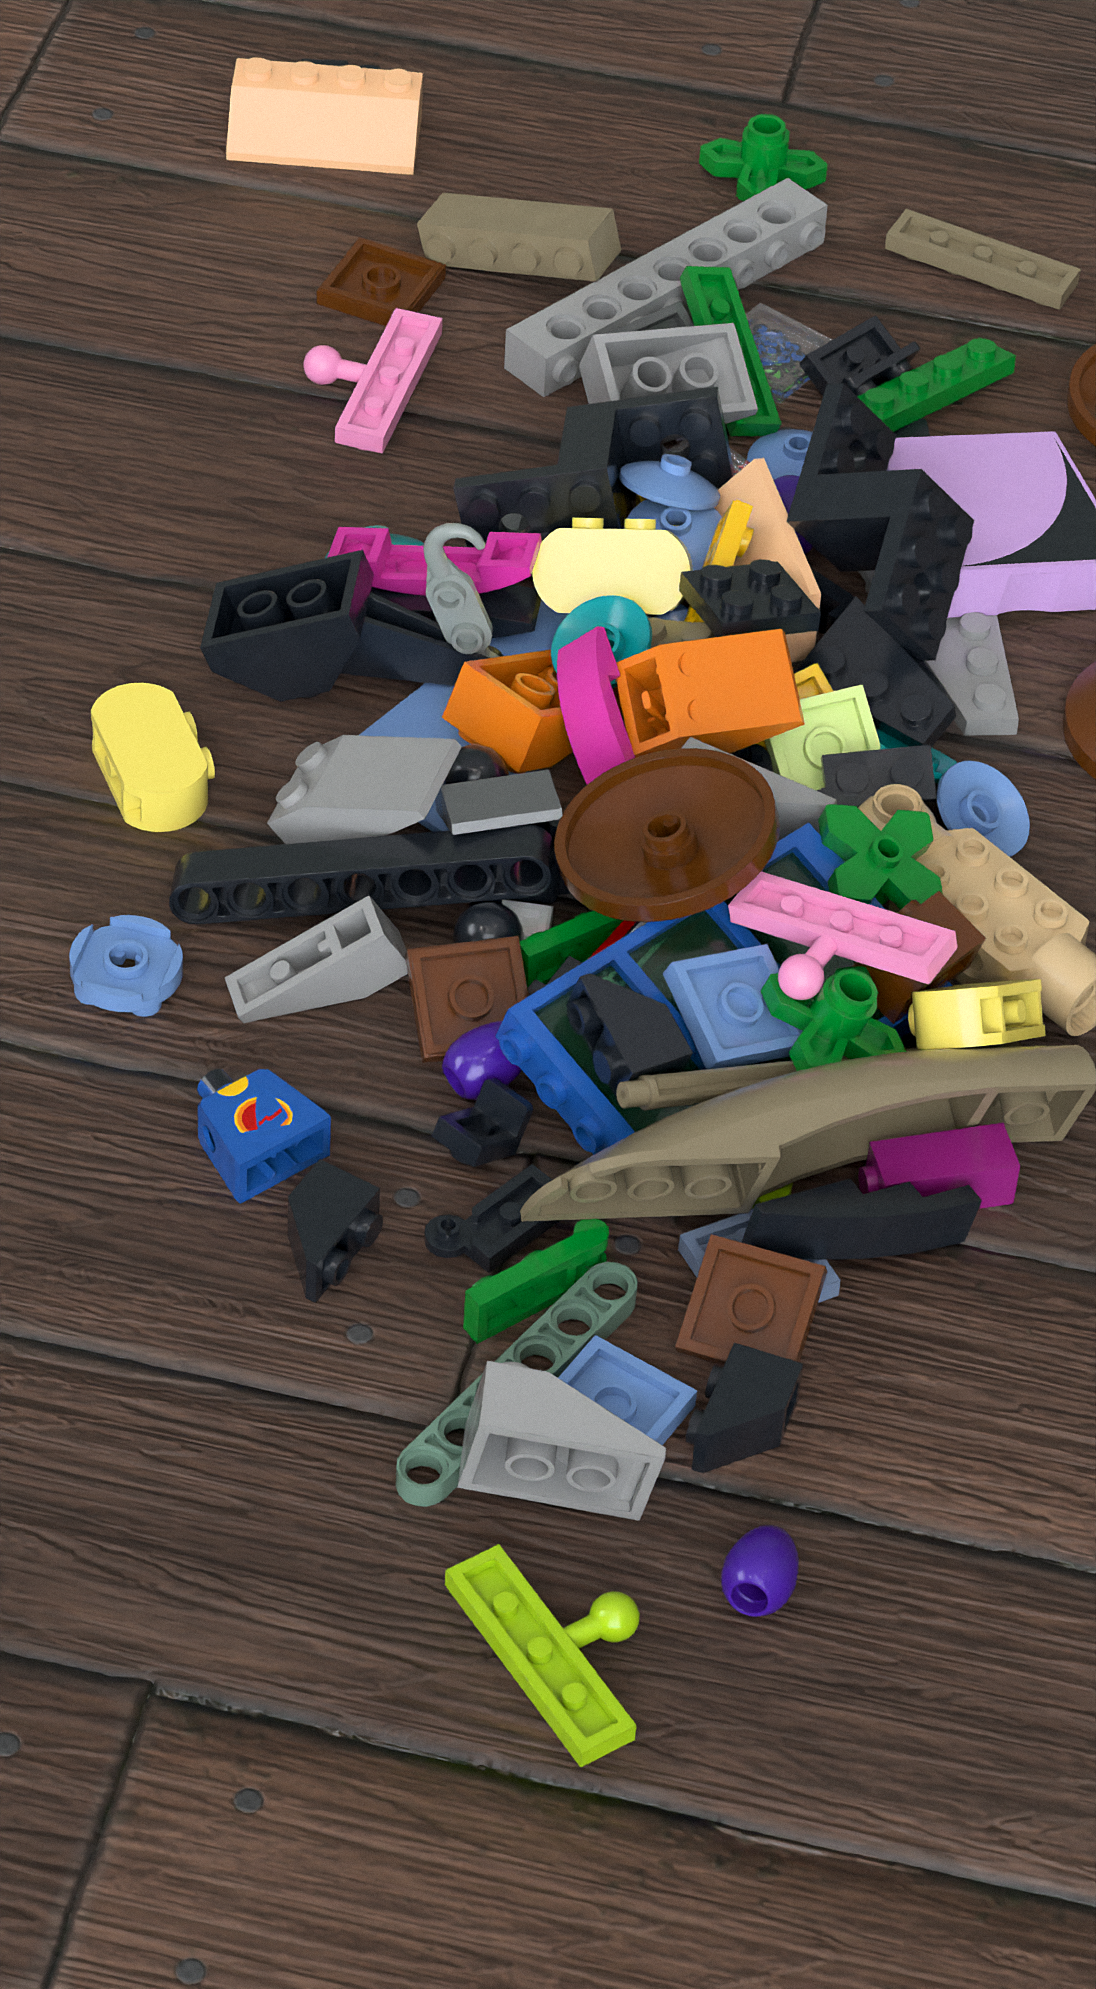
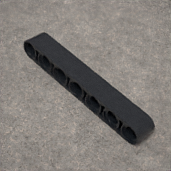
(336, 867)

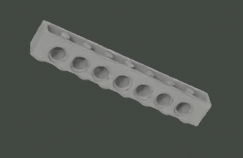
(748, 238)

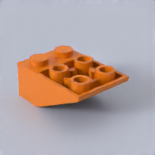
(711, 690)

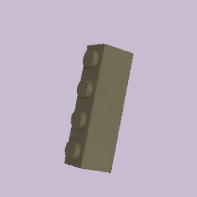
(520, 236)

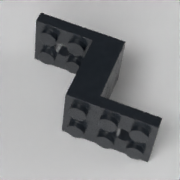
(592, 451)
(881, 522)

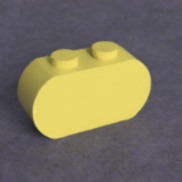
(600, 562)
(151, 757)
(976, 1014)

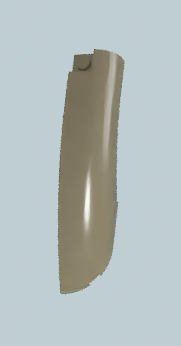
(815, 1120)

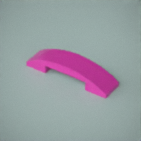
(403, 568)
(590, 706)

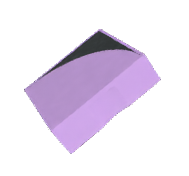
(1030, 516)

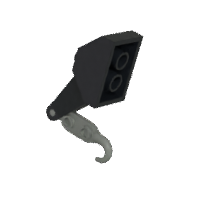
(314, 620)

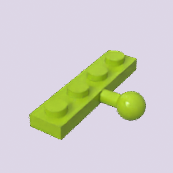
(545, 1655)

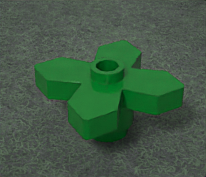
(762, 158)
(879, 861)
(834, 1020)

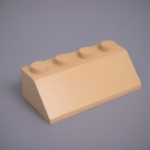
(324, 116)
(772, 538)

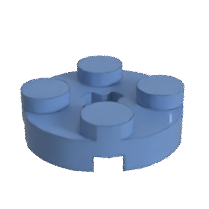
(131, 989)

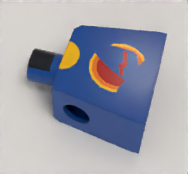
(259, 1130)

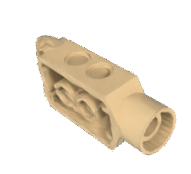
(1024, 922)

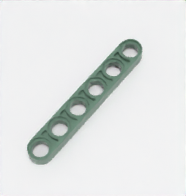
(540, 1339)

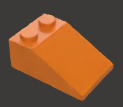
(512, 709)

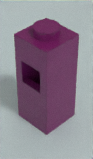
(946, 1161)

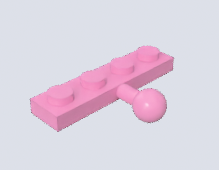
(383, 383)
(839, 928)

